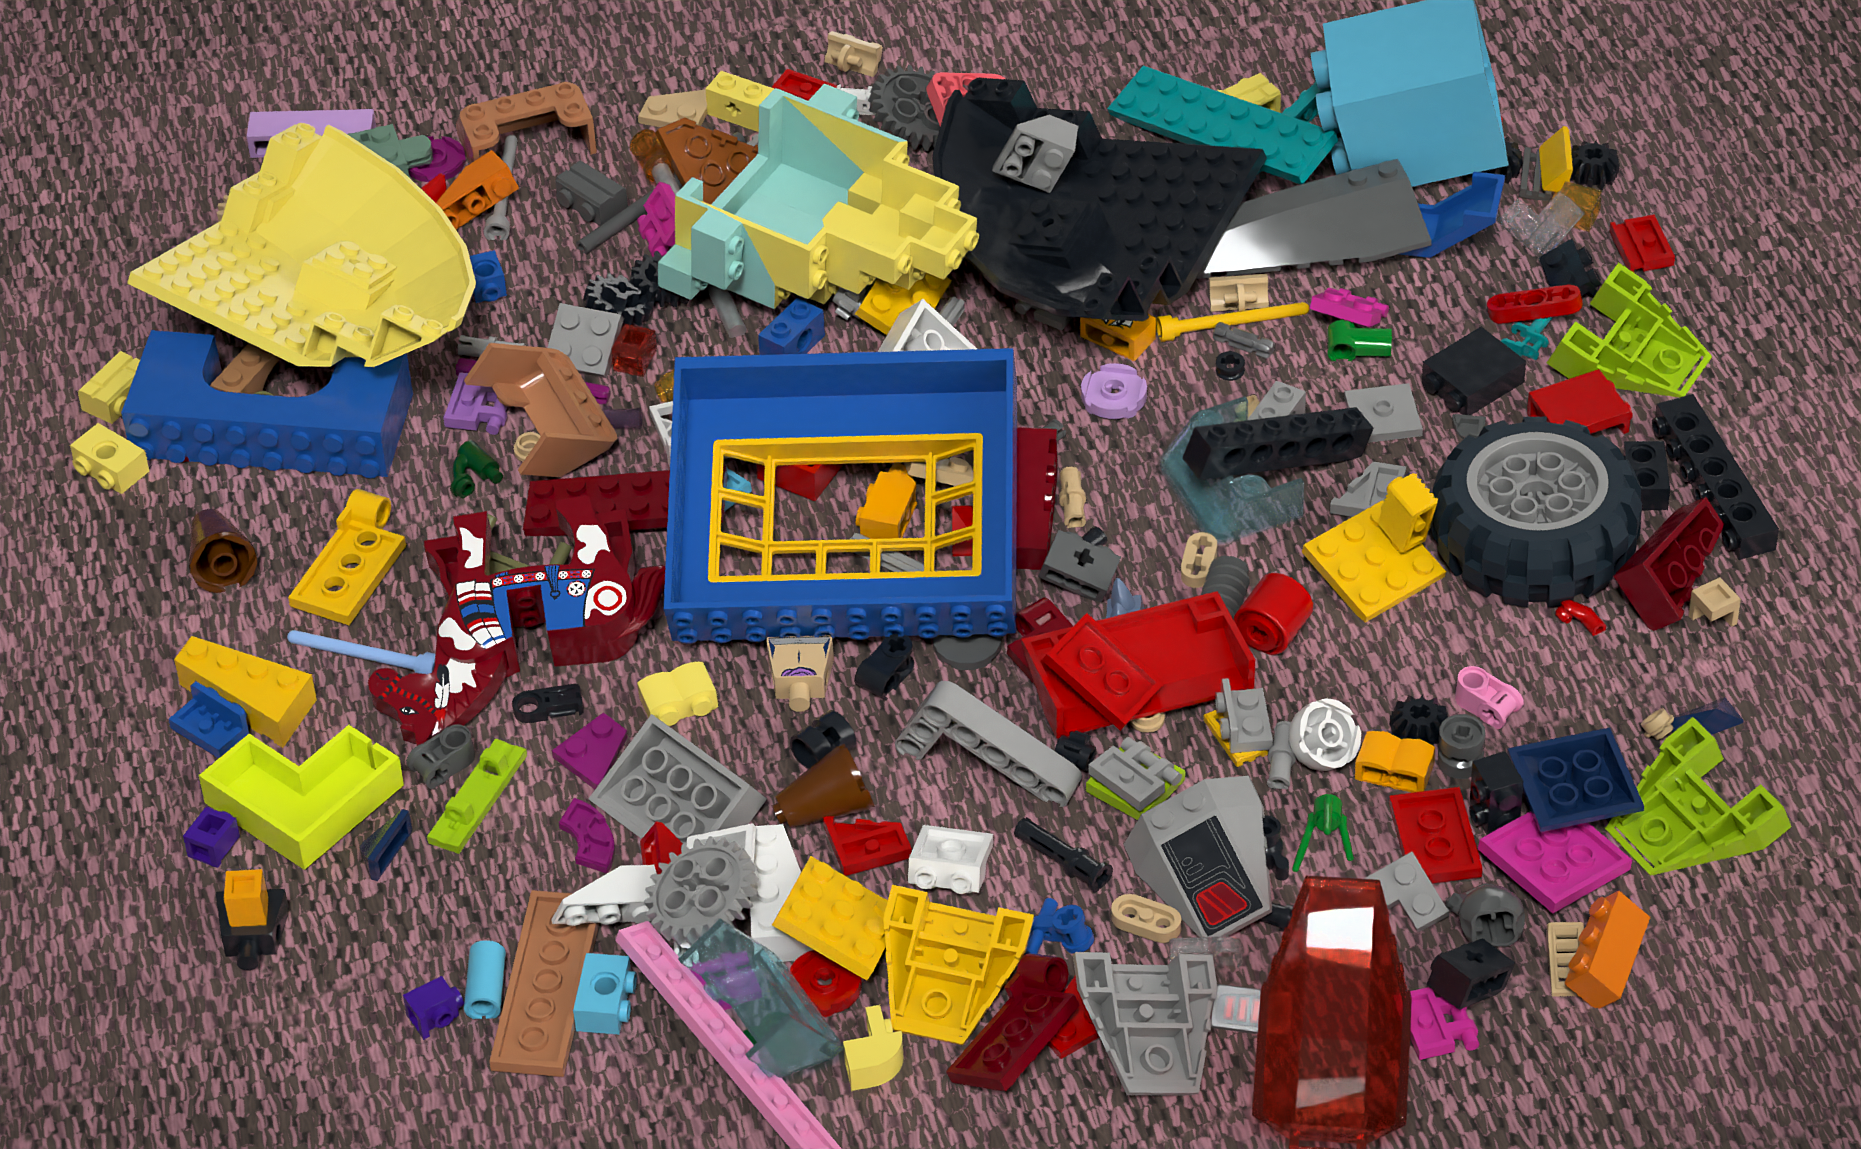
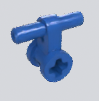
(1060, 927)

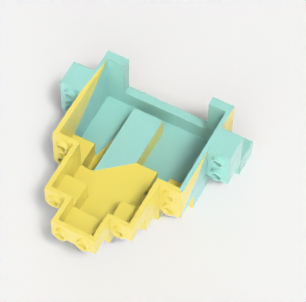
(817, 211)

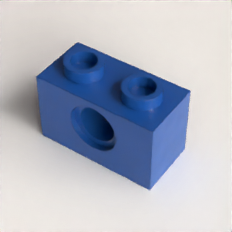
(793, 330)

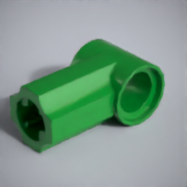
(1347, 341)

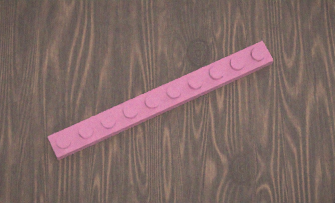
(722, 1038)

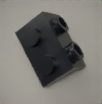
(1571, 266)

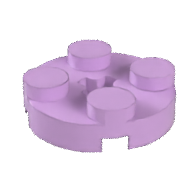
(1097, 389)

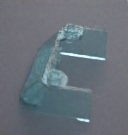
(1228, 505)
(766, 999)

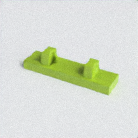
(476, 796)

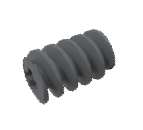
(1230, 579)

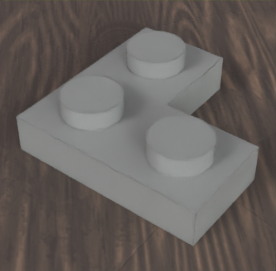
(1409, 885)

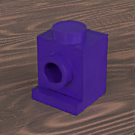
(211, 836)
(432, 1005)

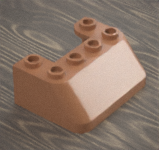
(483, 122)

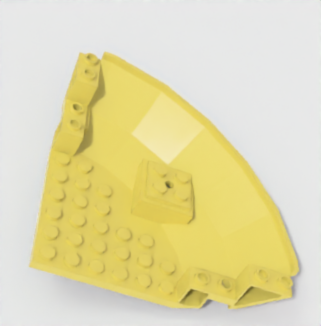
(322, 257)

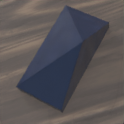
(1713, 716)
(385, 843)

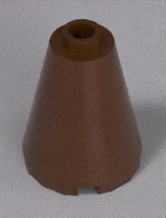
(219, 552)
(825, 789)

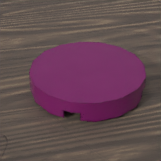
(448, 163)

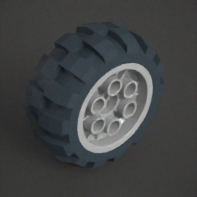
(1536, 511)

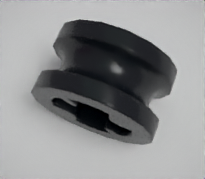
(1230, 357)

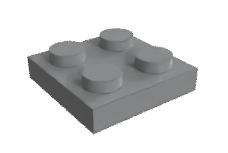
(586, 337)

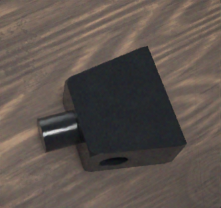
(252, 941)

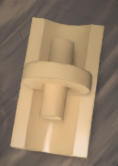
(853, 54)
(1238, 292)

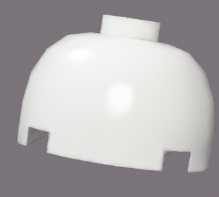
(1324, 735)

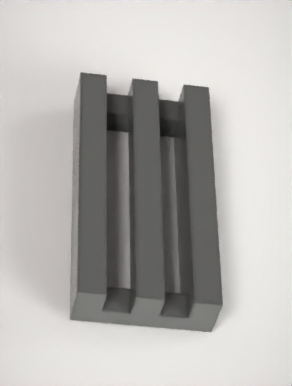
(1534, 194)

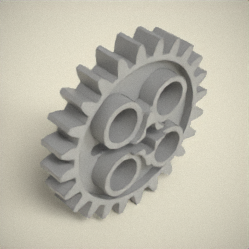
(700, 889)

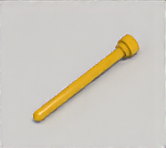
(1172, 327)

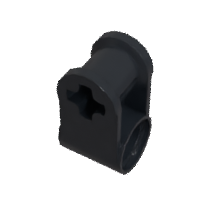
(886, 666)

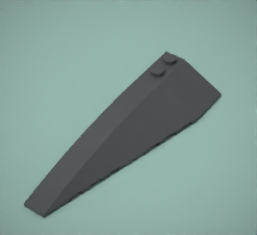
(1331, 219)

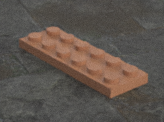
(542, 991)

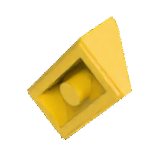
(1556, 160)

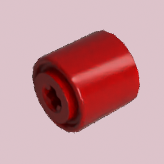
(1273, 613)

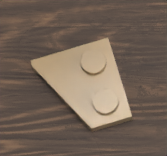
(668, 108)

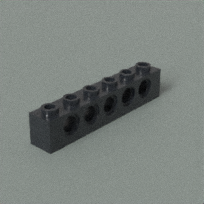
(1277, 443)
(1715, 475)

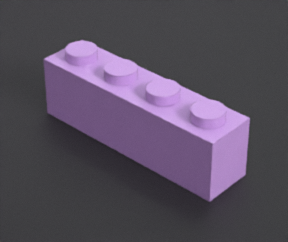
(268, 124)

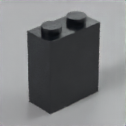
(1473, 372)

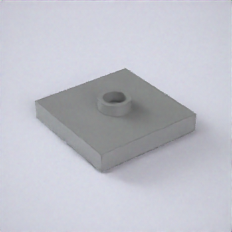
(1388, 410)

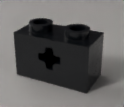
(1470, 973)

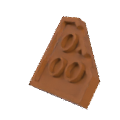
(704, 155)

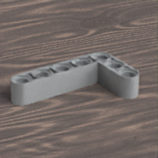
(991, 738)

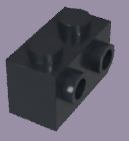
(1495, 792)

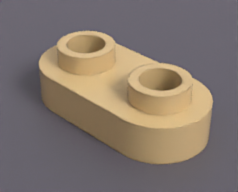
(1147, 918)

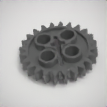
(904, 105)

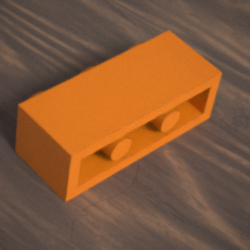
(1607, 950)

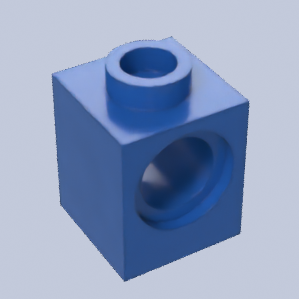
(488, 277)

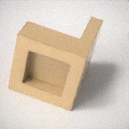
(1715, 601)

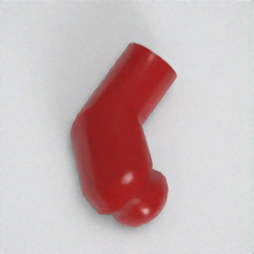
(1583, 613)

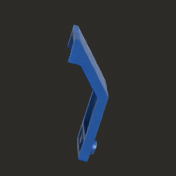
(1461, 213)

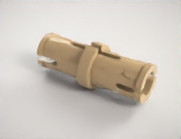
(1072, 497)

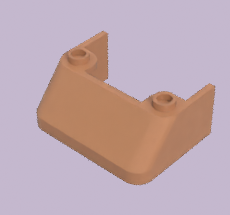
(555, 400)

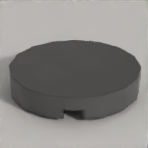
(967, 652)

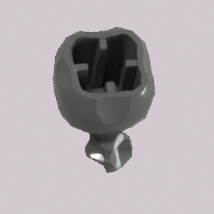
(1489, 914)

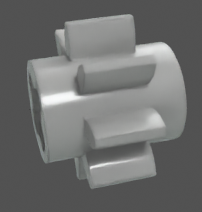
(849, 302)

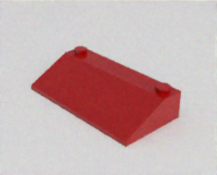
(1182, 642)

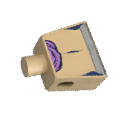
(800, 668)

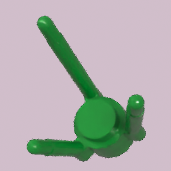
(1327, 818)

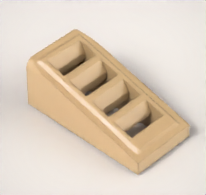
(1561, 938)

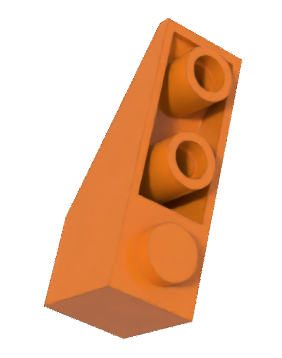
(477, 189)

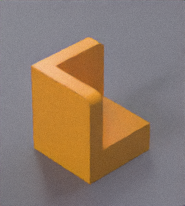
(246, 898)

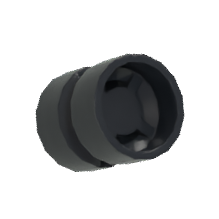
(822, 737)

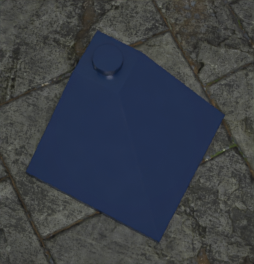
(1575, 779)

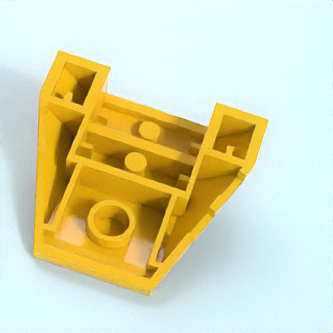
(947, 963)

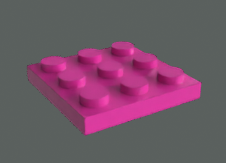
(1554, 863)

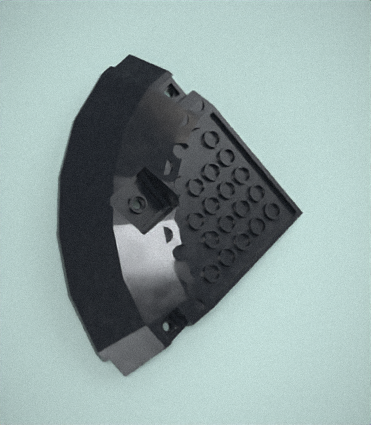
(1115, 230)

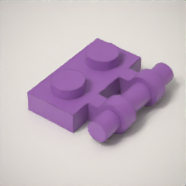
(468, 408)

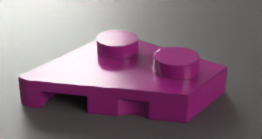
(592, 749)

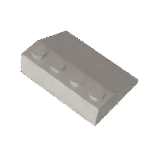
(675, 784)

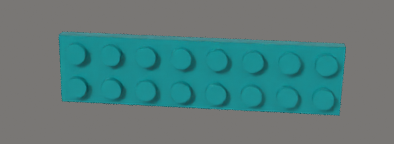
(1217, 119)

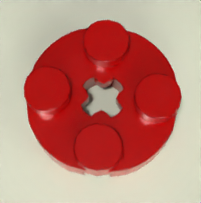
(827, 998)

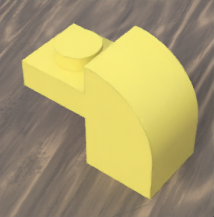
(874, 1058)

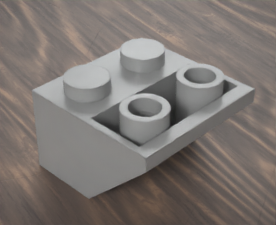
(1038, 152)

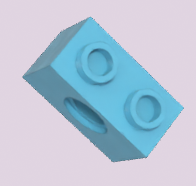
(603, 993)

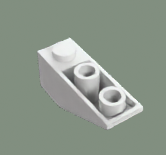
(609, 899)

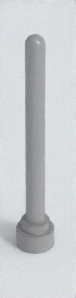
(497, 223)

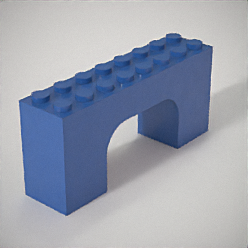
(338, 430)

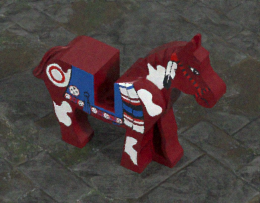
(587, 609)

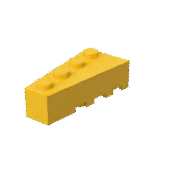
(269, 692)

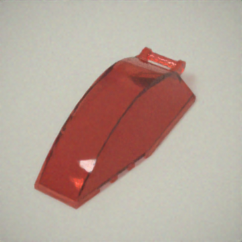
(1334, 1020)

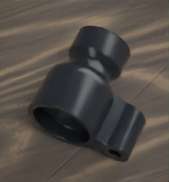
(1274, 853)

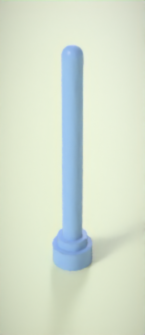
(421, 664)

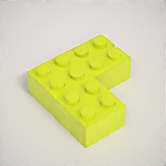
(303, 806)

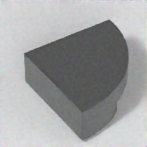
(1468, 425)

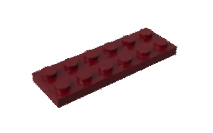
(640, 493)

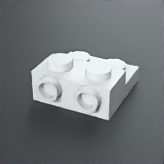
(949, 859)

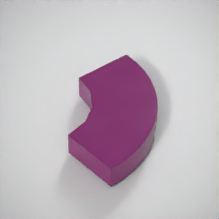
(593, 834)

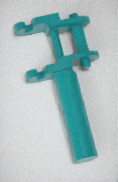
(1532, 335)

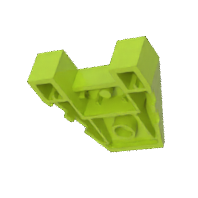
(1642, 349)
(1685, 818)

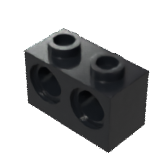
(1651, 469)

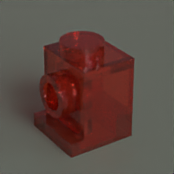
(633, 350)

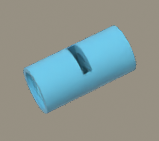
(484, 980)

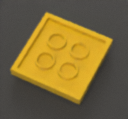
(1368, 566)
(835, 918)

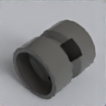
(1460, 744)

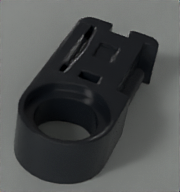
(550, 701)

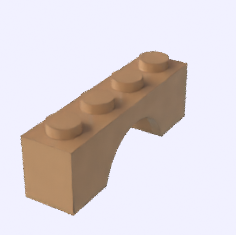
(246, 371)

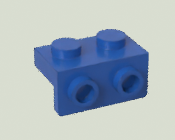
(210, 721)

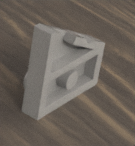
(1367, 489)

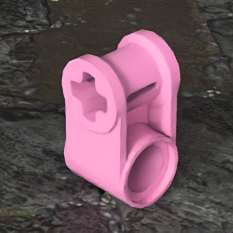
(1485, 696)

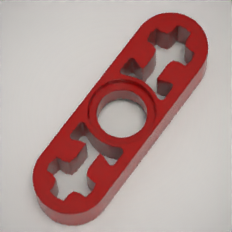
(1518, 305)

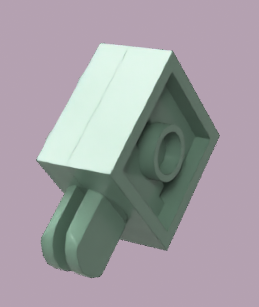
(402, 153)

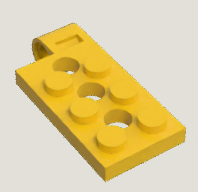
(357, 523)

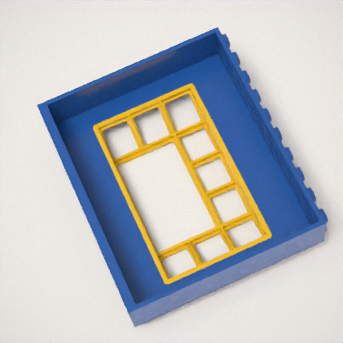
(841, 413)

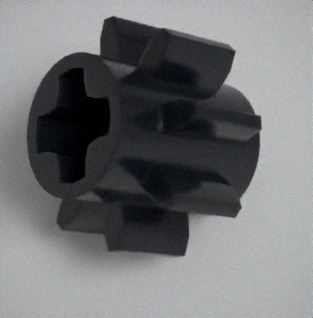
(1076, 749)

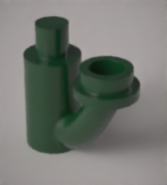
(479, 461)

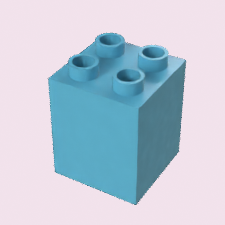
(1411, 90)

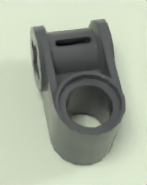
(444, 755)

